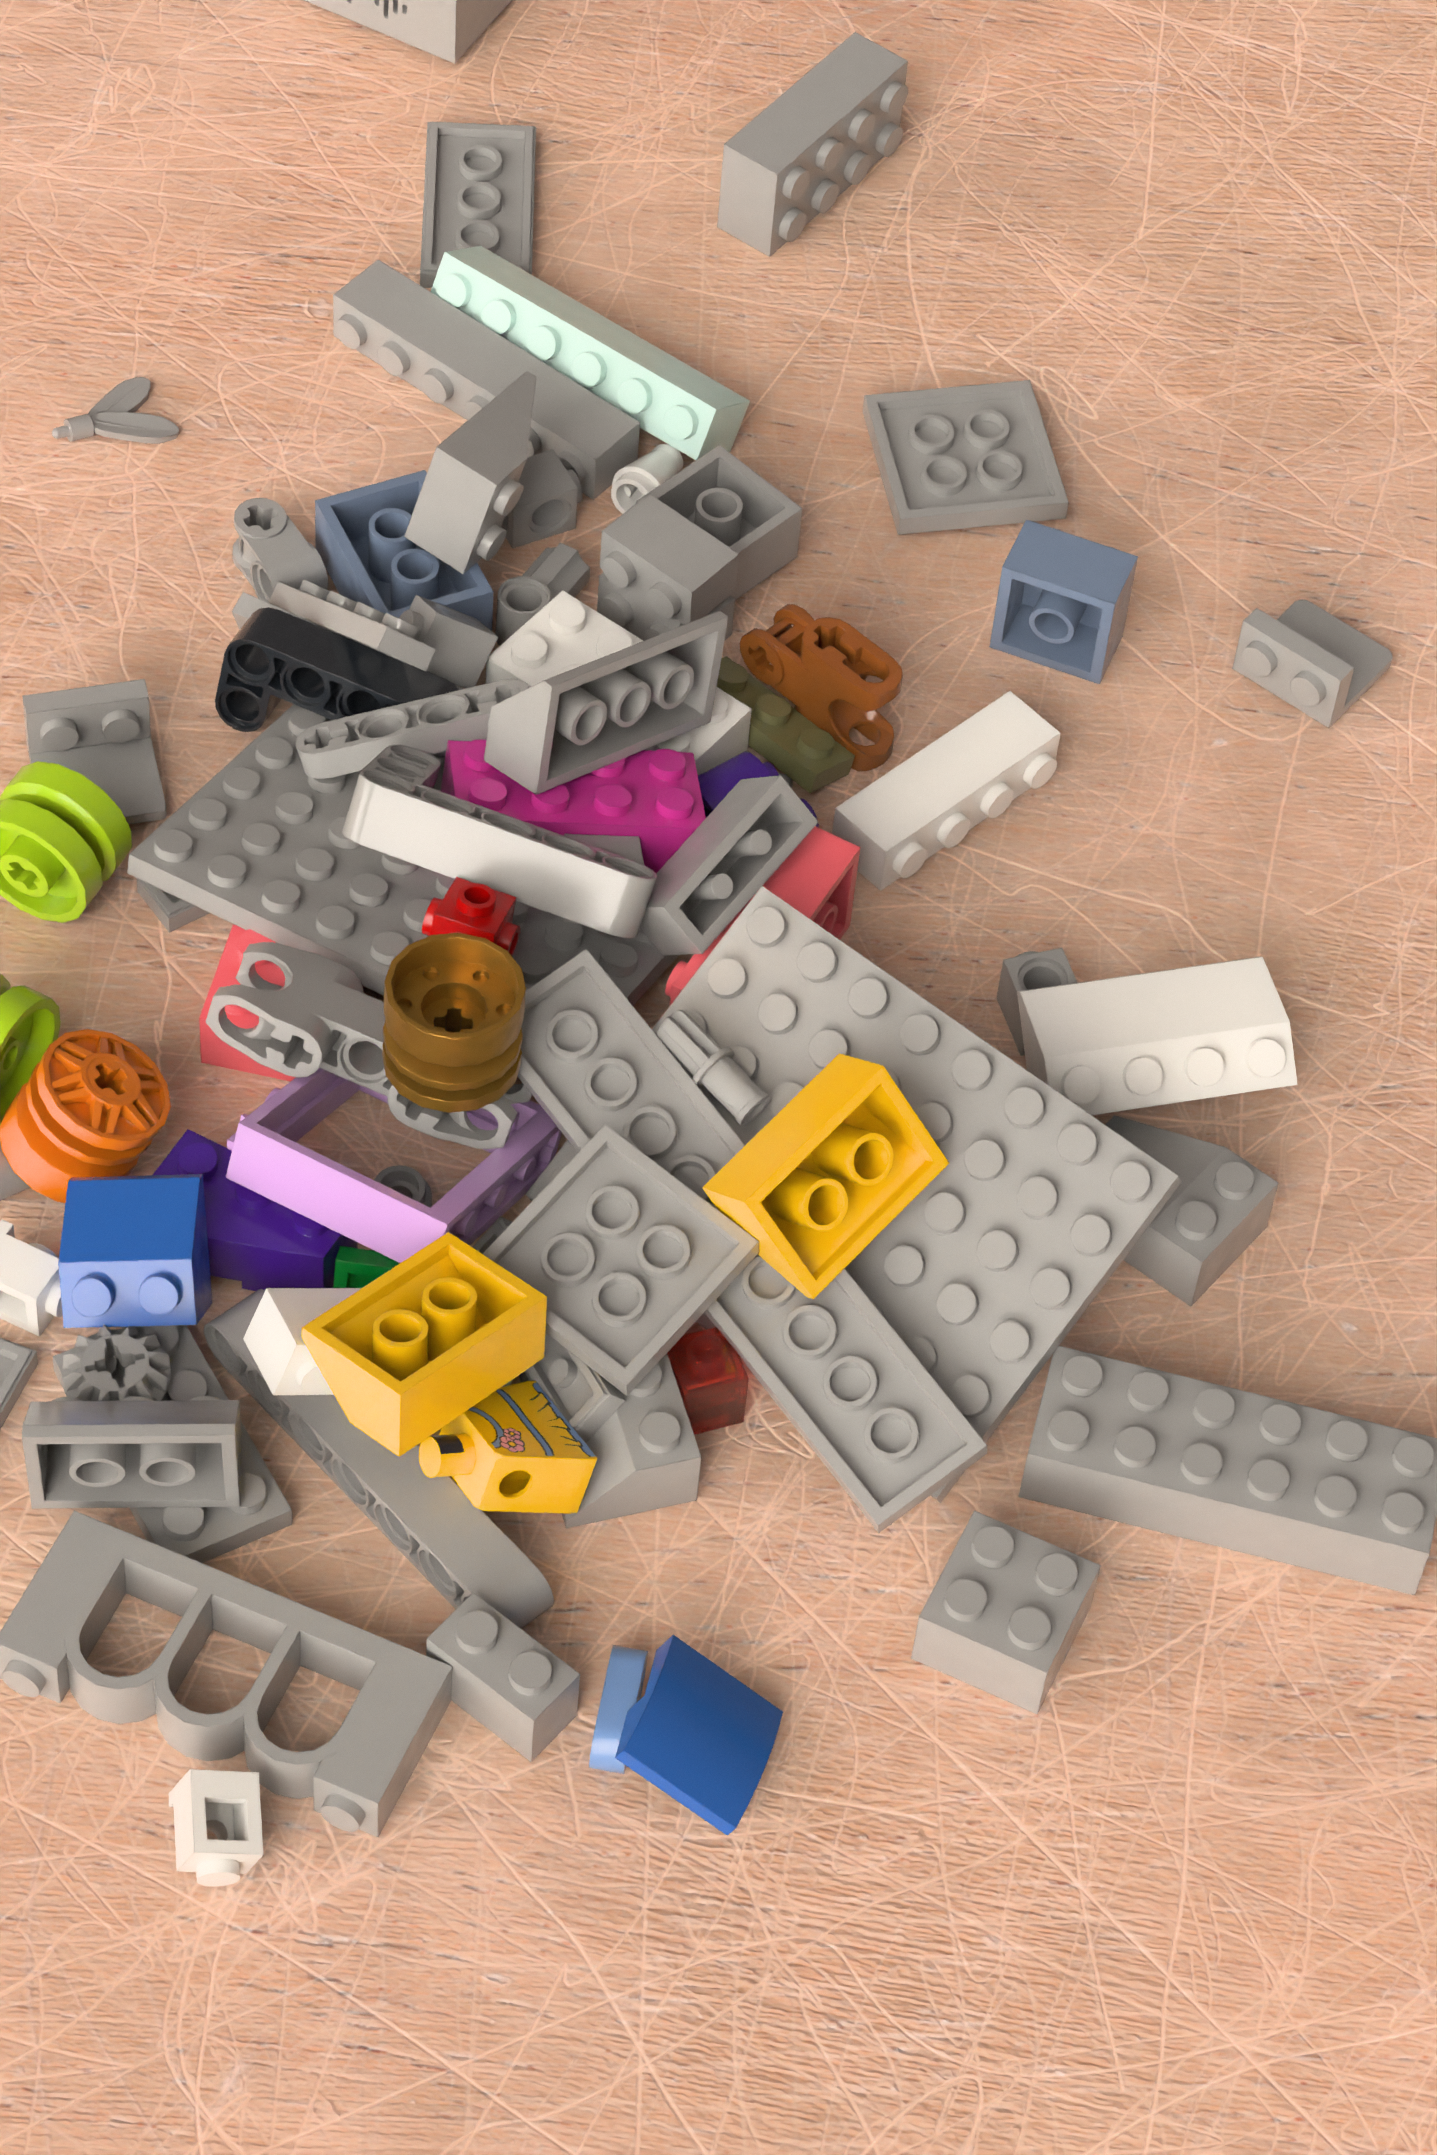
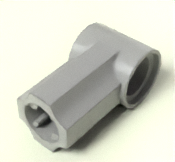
(527, 594)

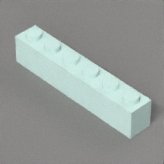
(593, 351)

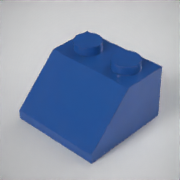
(134, 1252)

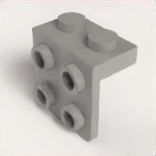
(1310, 659)

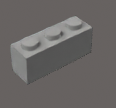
(724, 864)

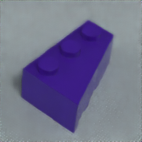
(250, 1234)

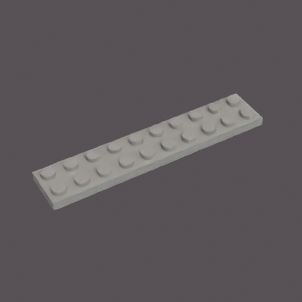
(821, 1359)

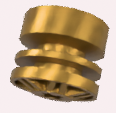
(453, 1022)

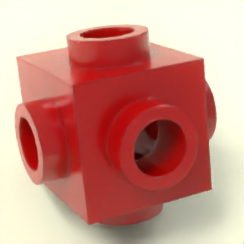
(474, 911)

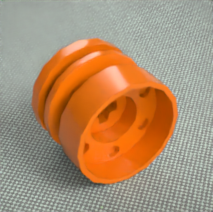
(84, 1112)

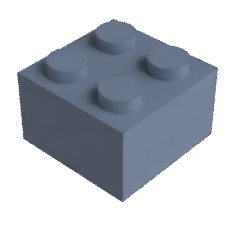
(1063, 601)

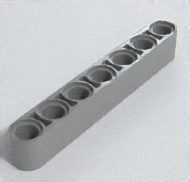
(420, 1515)

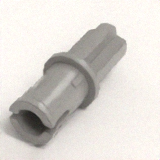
(713, 1067)

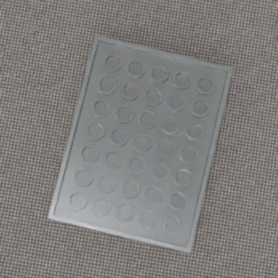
(273, 859)
(1035, 1189)

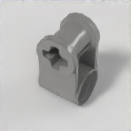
(273, 549)

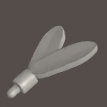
(116, 417)

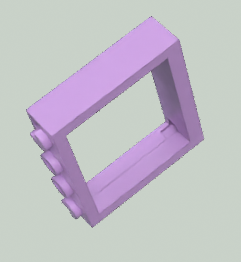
(362, 1209)

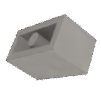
(505, 1677)

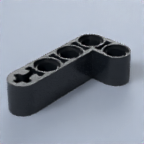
(312, 668)

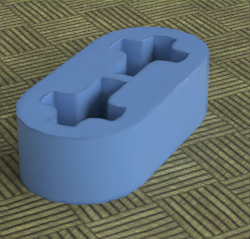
(620, 1692)

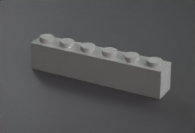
(469, 365)

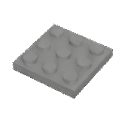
(964, 457)
(622, 1257)

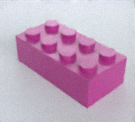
(639, 796)

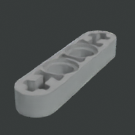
(423, 724)

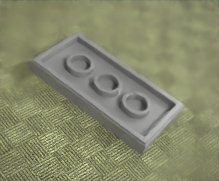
(478, 193)

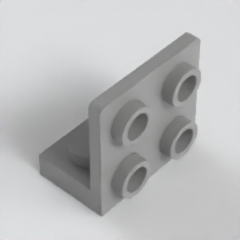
(103, 737)

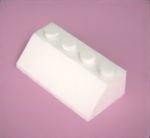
(1159, 1036)

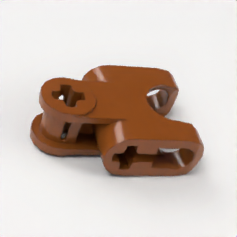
(824, 673)

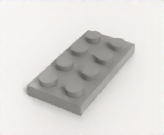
(205, 1531)

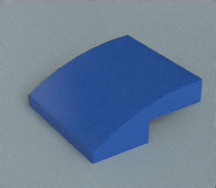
(699, 1735)

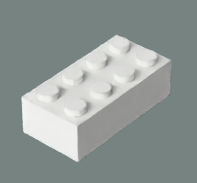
(572, 635)

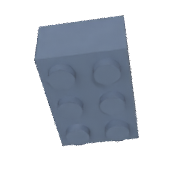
(374, 563)

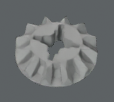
(141, 1355)

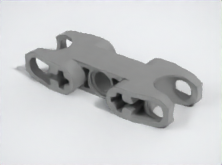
(329, 1025)

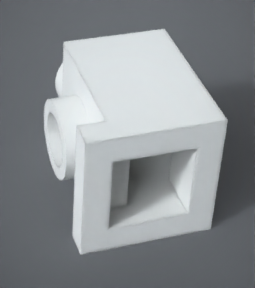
(28, 1282)
(228, 1807)

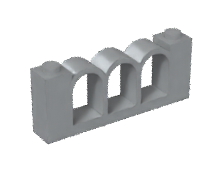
(350, 1777)

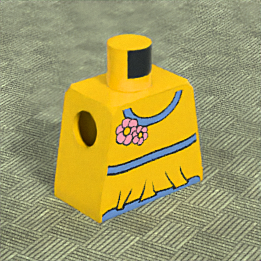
(512, 1454)

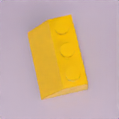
(828, 1172)
(427, 1341)

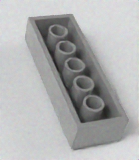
(1234, 1470)

